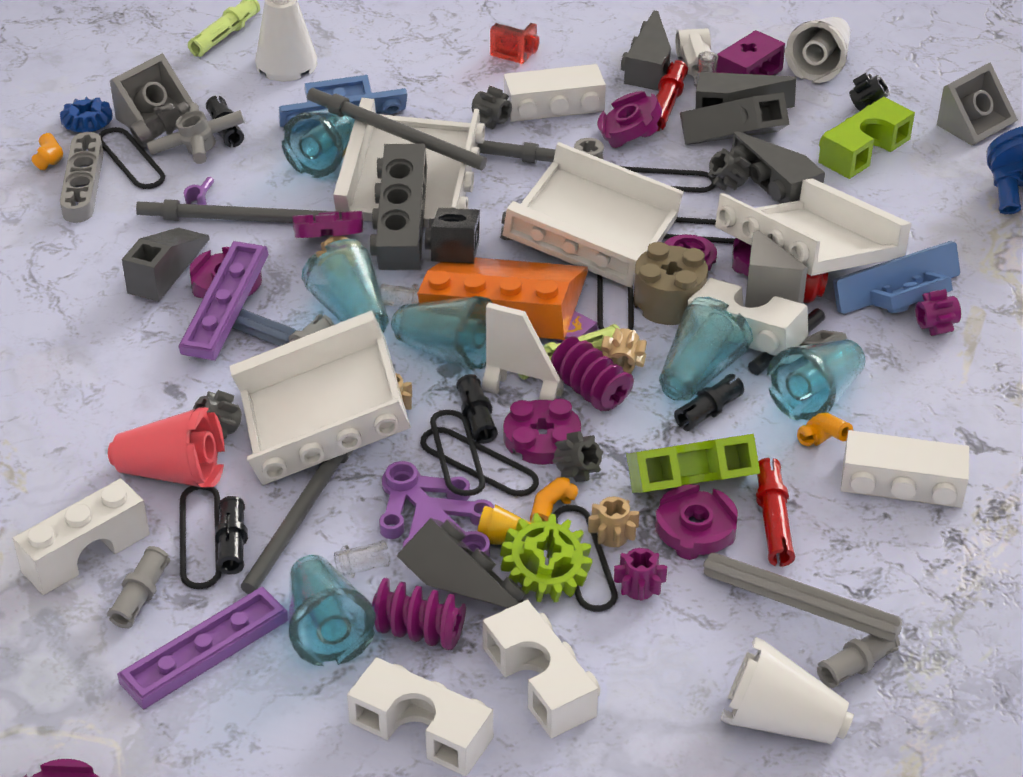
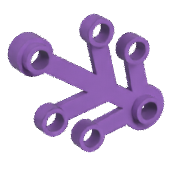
(404, 481)

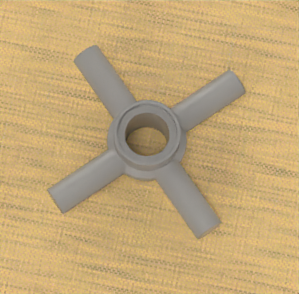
(196, 133)

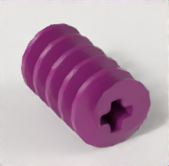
(591, 374)
(417, 616)

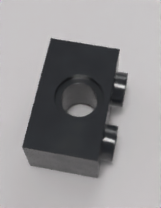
(453, 235)

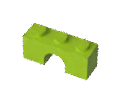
(850, 144)
(693, 463)

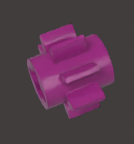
(938, 312)
(640, 574)

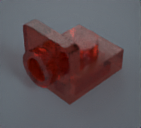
(513, 43)

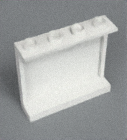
(446, 177)
(593, 214)
(821, 229)
(319, 397)

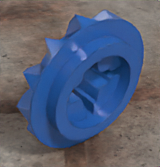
(86, 115)

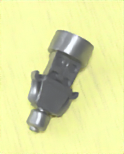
(162, 121)

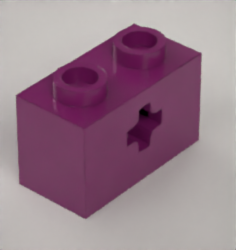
(752, 55)

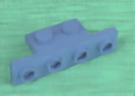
(352, 88)
(899, 281)

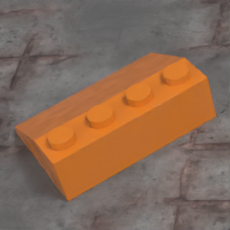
(540, 289)

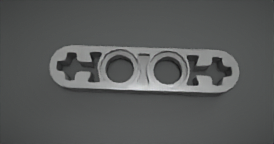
(77, 175)

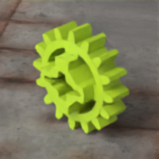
(565, 553)

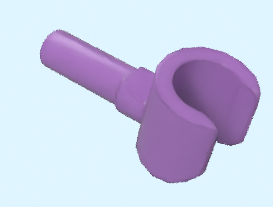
(198, 192)

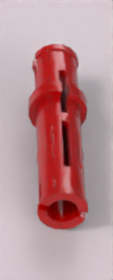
(670, 88)
(773, 498)

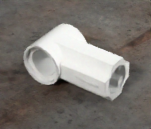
(689, 45)

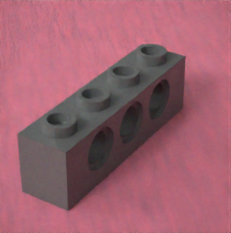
(400, 208)

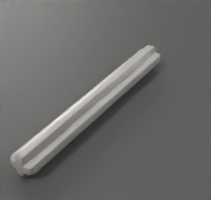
(803, 597)

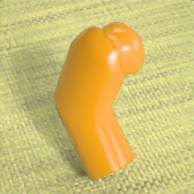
(48, 153)
(822, 428)
(557, 490)

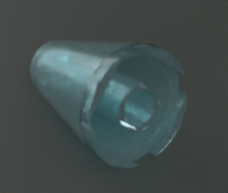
(316, 141)
(345, 281)
(446, 329)
(703, 347)
(814, 376)
(327, 613)

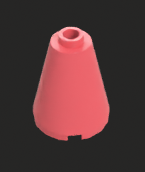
(172, 449)

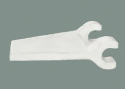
(516, 348)

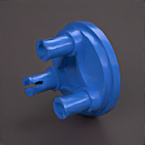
(1006, 163)

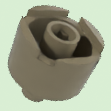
(666, 281)

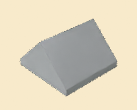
(144, 88)
(975, 106)
(773, 273)

